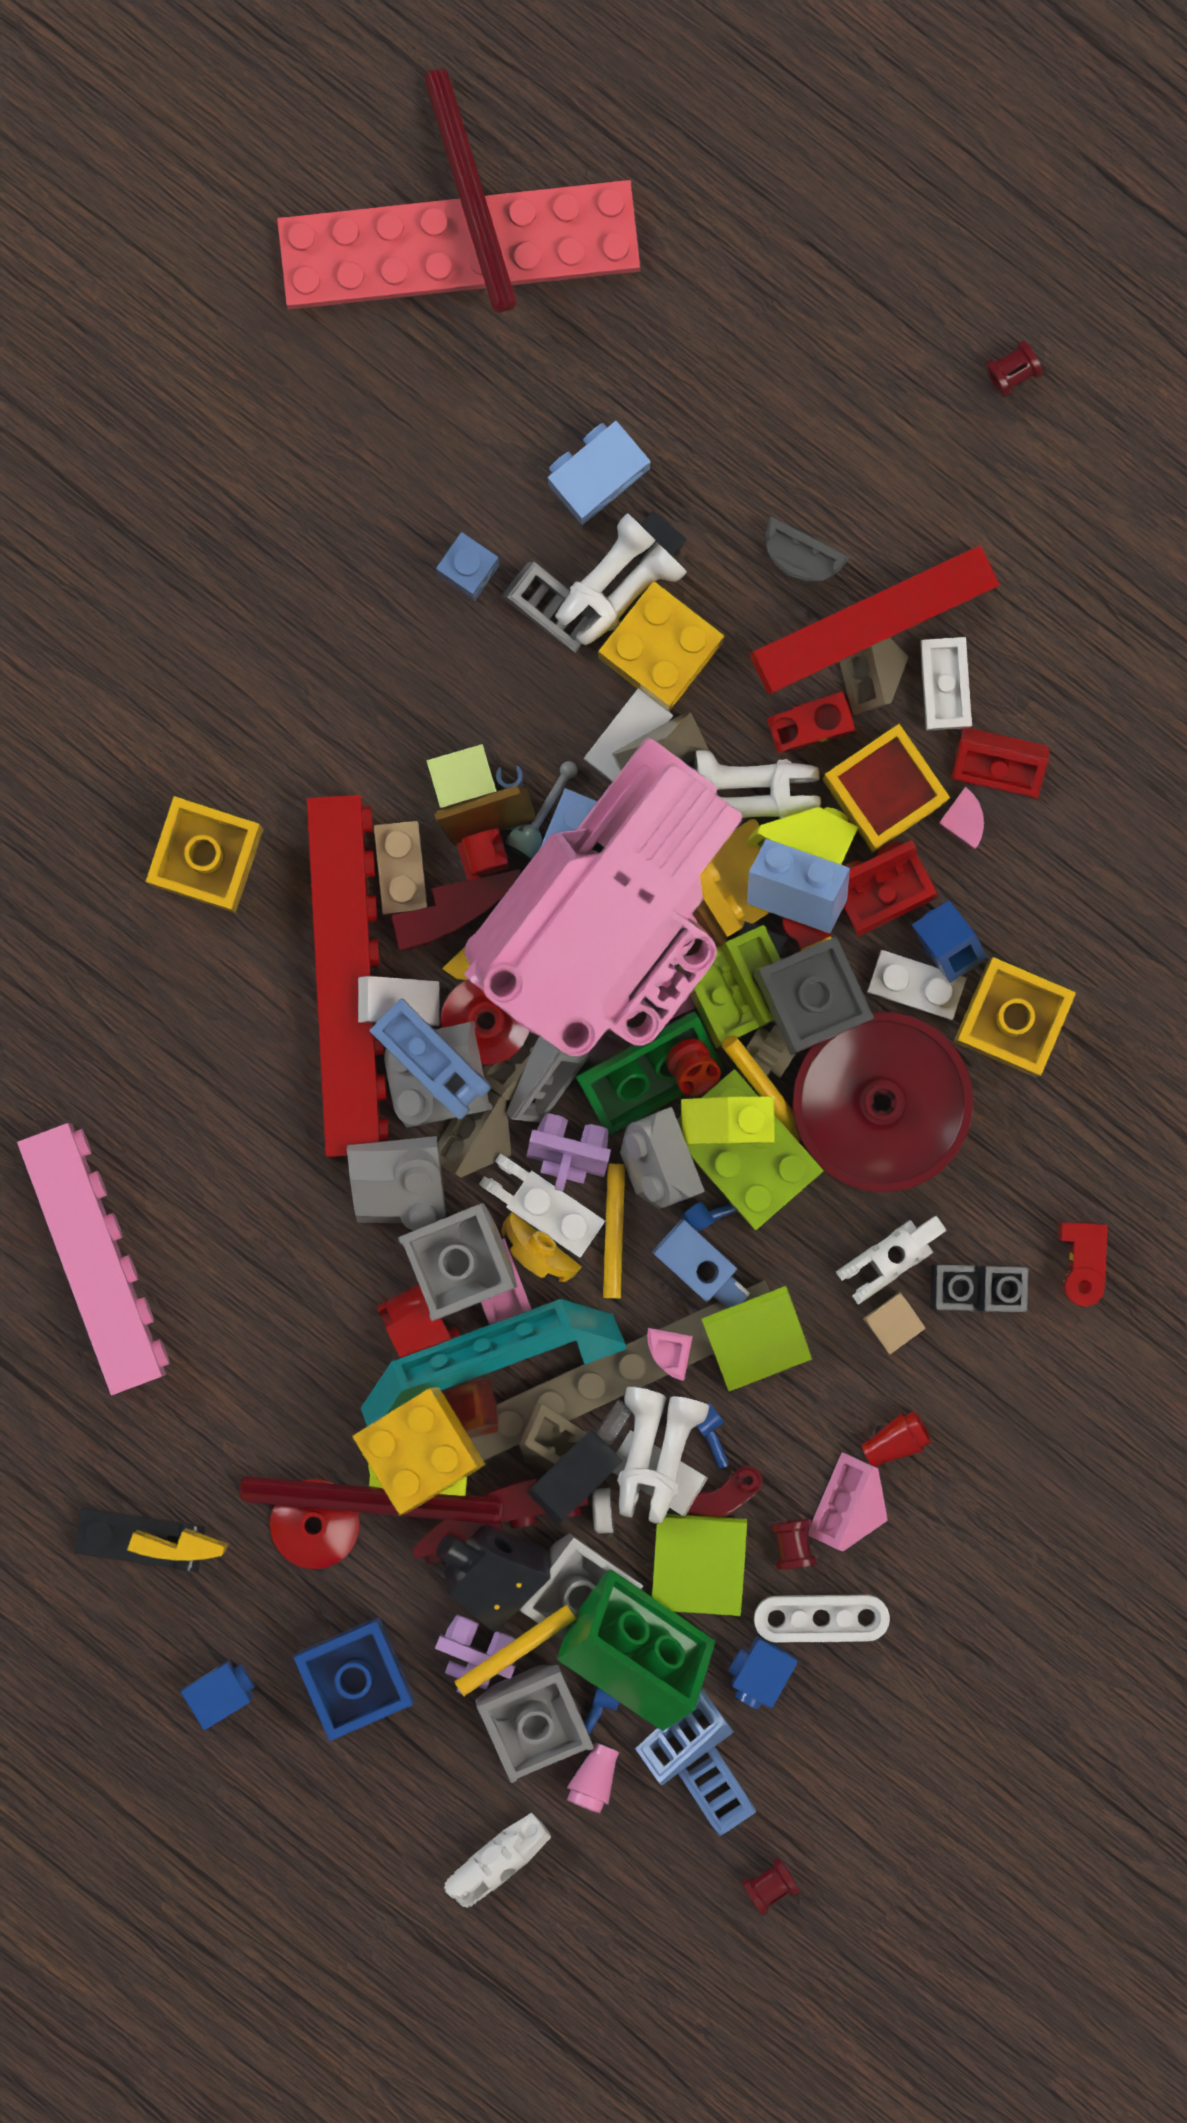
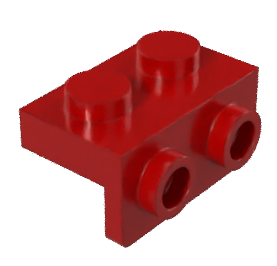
(886, 887)

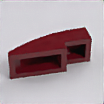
(455, 909)

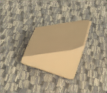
(894, 1323)

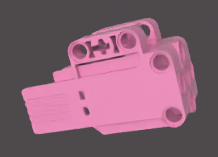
(598, 934)

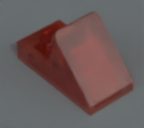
(475, 1407)

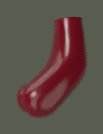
(730, 1496)

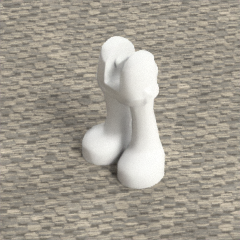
(654, 566)
(775, 776)
(648, 1410)

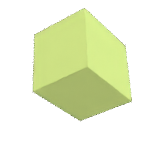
(461, 776)

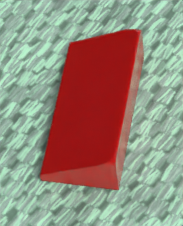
(1000, 762)

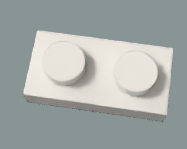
(945, 683)
(915, 985)

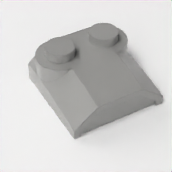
(413, 1101)
(659, 1160)
(397, 1182)
(459, 1261)
(574, 1575)
(533, 1720)

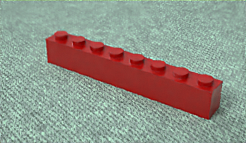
(342, 955)

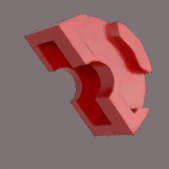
(410, 1324)

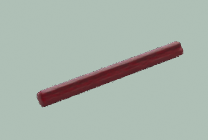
(470, 191)
(366, 1500)

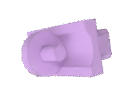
(568, 1157)
(458, 1642)

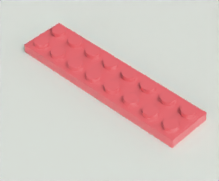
(431, 250)

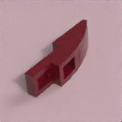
(518, 1509)

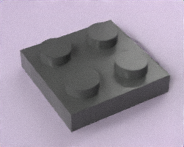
(813, 995)

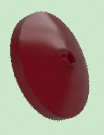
(925, 1114)

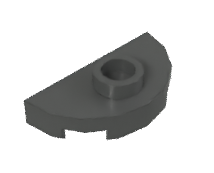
(800, 555)

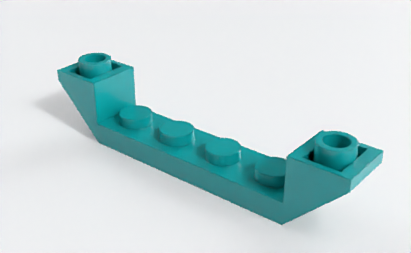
(493, 1349)

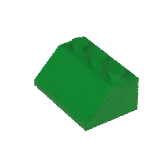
(637, 1651)

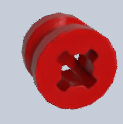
(693, 1067)

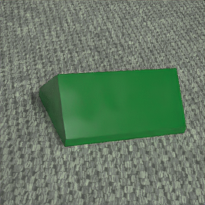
(637, 1077)

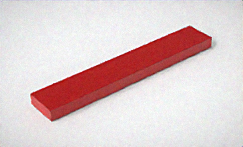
(874, 620)

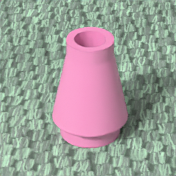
(594, 1779)

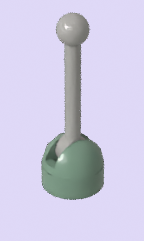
(527, 839)

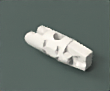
(911, 1243)
(497, 1861)

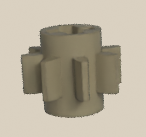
(770, 1051)

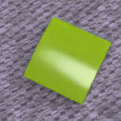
(729, 992)
(757, 1338)
(700, 1564)

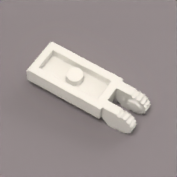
(547, 1208)

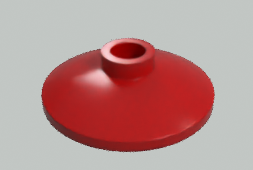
(495, 1044)
(312, 1550)

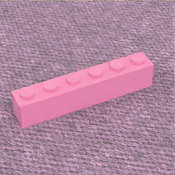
(92, 1257)

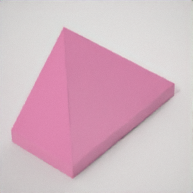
(850, 1505)

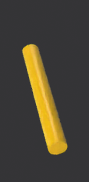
(760, 1081)
(614, 1231)
(515, 1650)

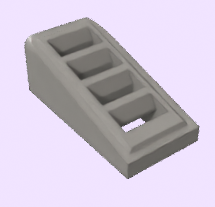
(527, 608)
(545, 1079)

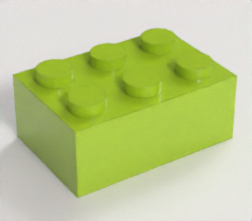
(755, 1176)

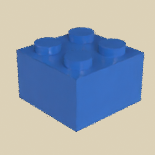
(354, 1678)

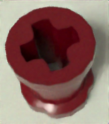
(1014, 368)
(793, 1544)
(771, 1886)

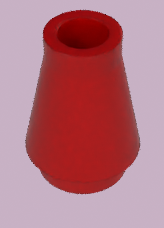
(898, 1439)

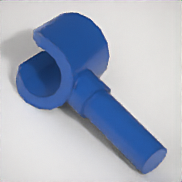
(699, 1217)
(711, 1422)
(601, 1701)

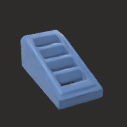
(693, 1750)
(733, 1817)

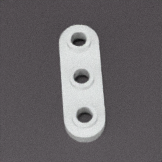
(842, 1624)

